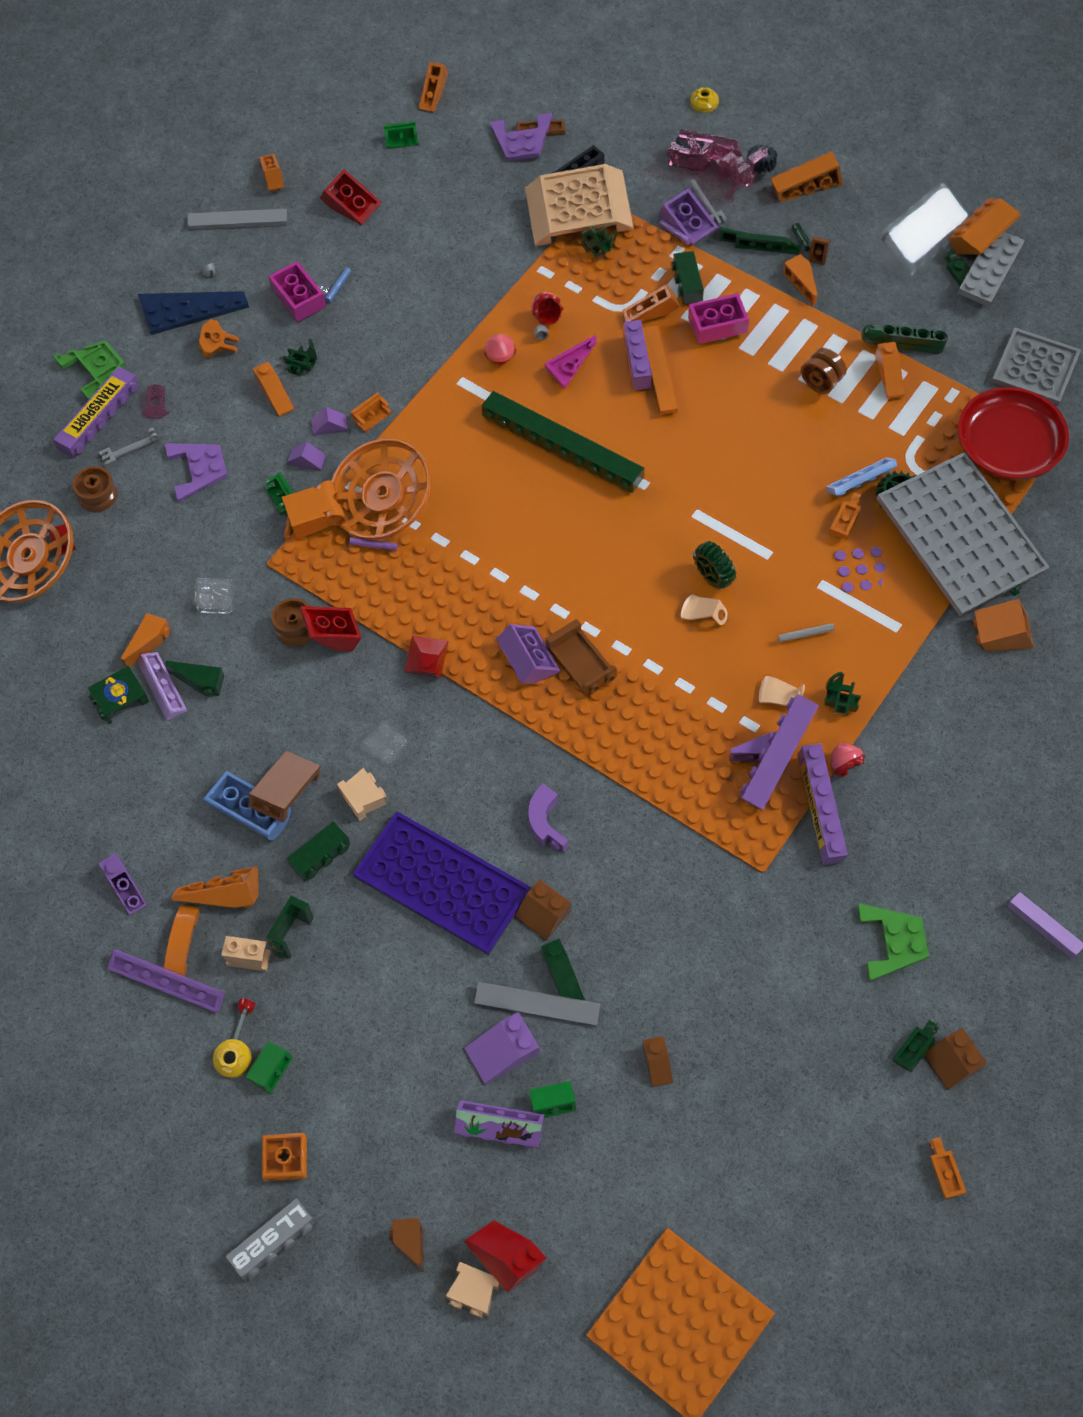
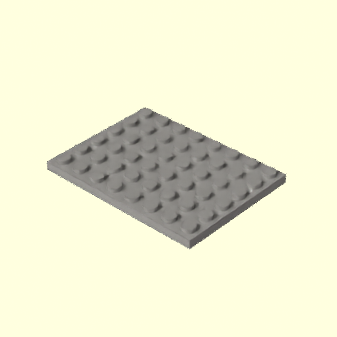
(962, 533)

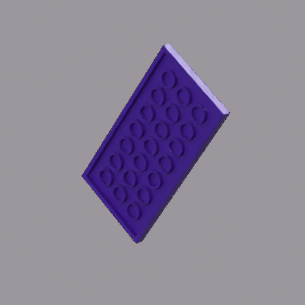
(442, 882)

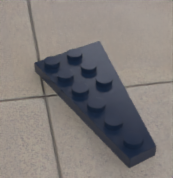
(176, 310)

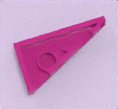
(568, 363)

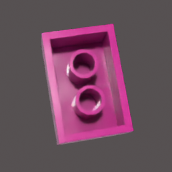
(297, 291)
(718, 318)

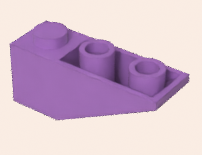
(122, 883)

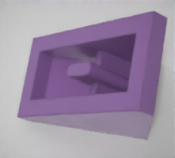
(329, 422)
(307, 456)

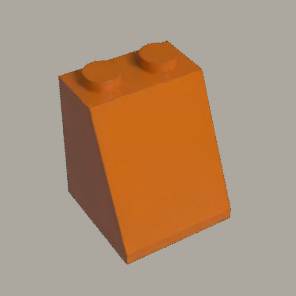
(1003, 627)

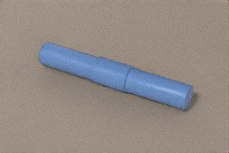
(338, 284)

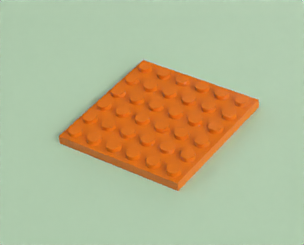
(680, 1325)

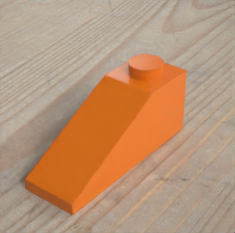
(433, 86)
(271, 172)
(800, 274)
(653, 305)
(890, 369)
(273, 389)
(146, 638)

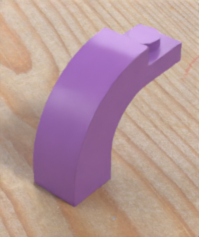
(540, 805)

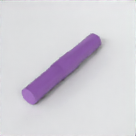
(675, 232)
(373, 544)

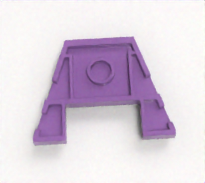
(524, 143)
(205, 465)

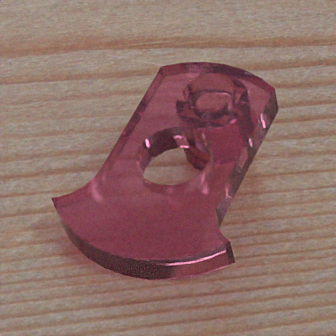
(158, 411)

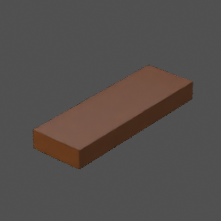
(557, 127)

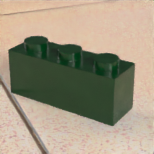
(687, 277)
(319, 851)

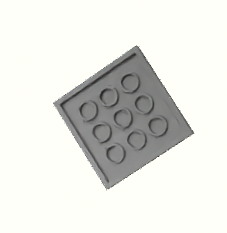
(1036, 365)

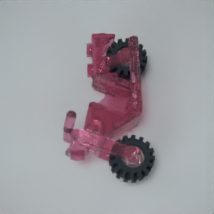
(693, 153)

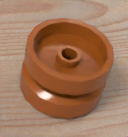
(823, 370)
(95, 489)
(289, 622)

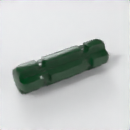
(801, 236)

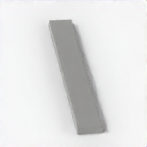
(237, 219)
(537, 1003)

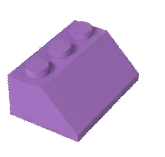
(527, 653)

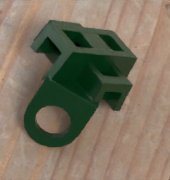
(596, 243)
(309, 357)
(840, 700)

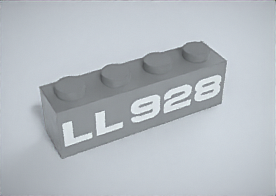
(270, 1239)

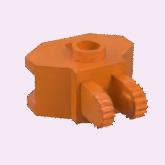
(213, 339)

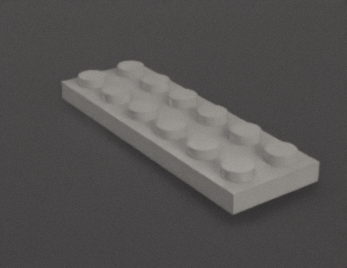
(991, 269)

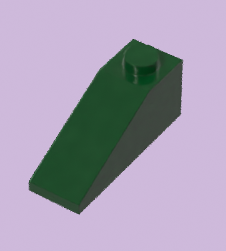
(202, 678)
(561, 970)

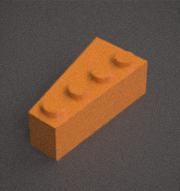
(807, 178)

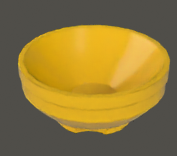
(704, 103)
(242, 1060)

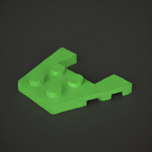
(97, 359)
(902, 936)

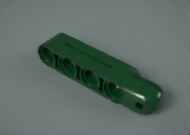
(906, 337)

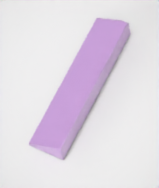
(161, 685)
(1045, 925)

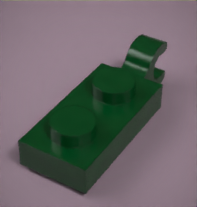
(956, 267)
(916, 1046)

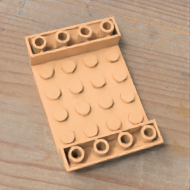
(576, 201)

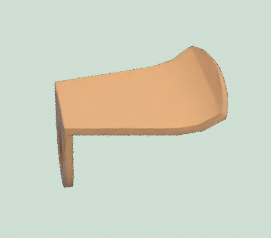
(699, 608)
(777, 691)

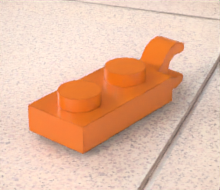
(846, 517)
(946, 1170)

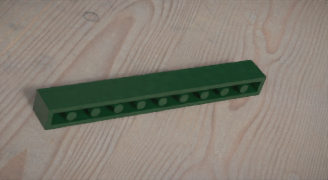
(563, 441)

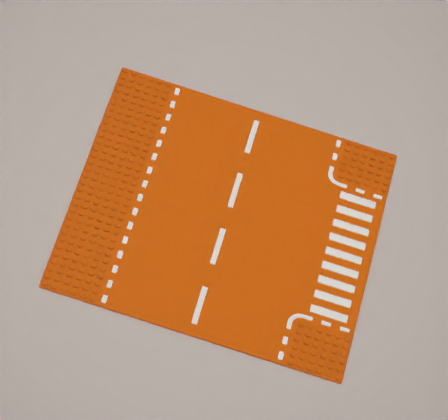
(738, 465)

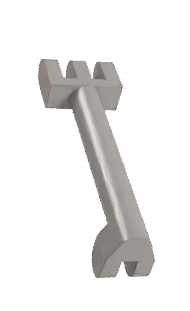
(716, 216)
(109, 457)

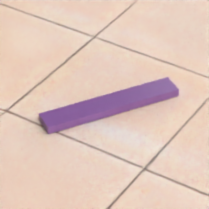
(166, 980)

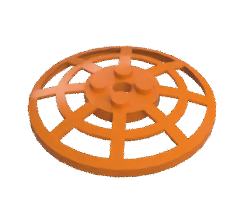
(382, 480)
(37, 545)

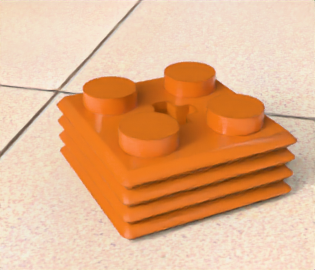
(274, 1147)

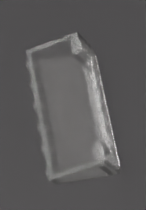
(920, 231)

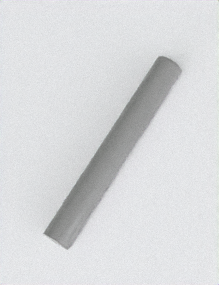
(806, 632)

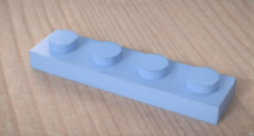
(866, 474)

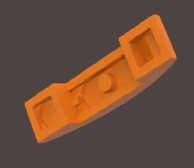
(181, 938)

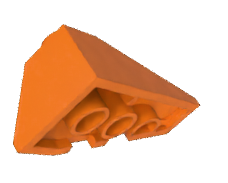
(233, 891)

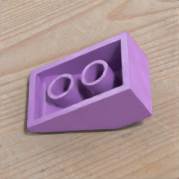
(688, 216)
(502, 1048)

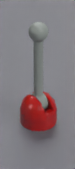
(245, 1007)

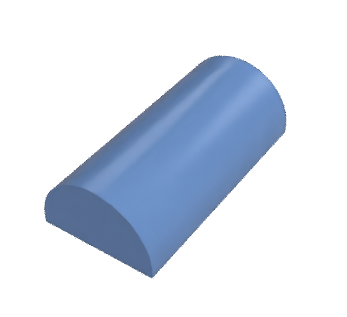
(231, 798)

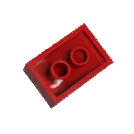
(350, 198)
(332, 627)
(505, 1254)

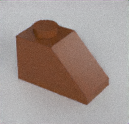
(819, 250)
(657, 1061)

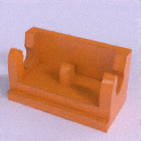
(370, 412)

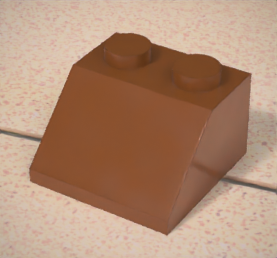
(543, 909)
(955, 1059)
(408, 1240)

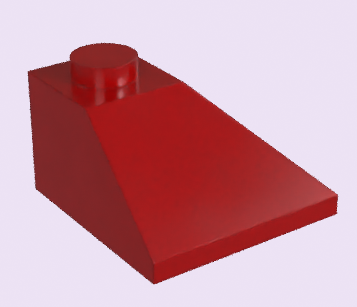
(426, 656)

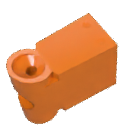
(314, 509)

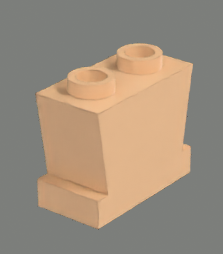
(362, 793)
(246, 953)
(472, 1290)

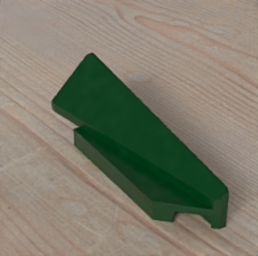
(758, 241)

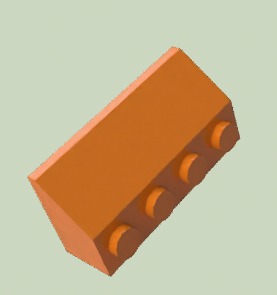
(983, 227)

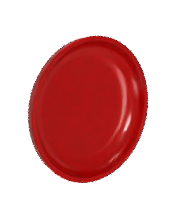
(1013, 433)

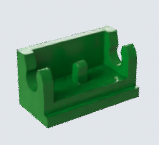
(401, 135)
(277, 490)
(269, 1067)
(553, 1099)

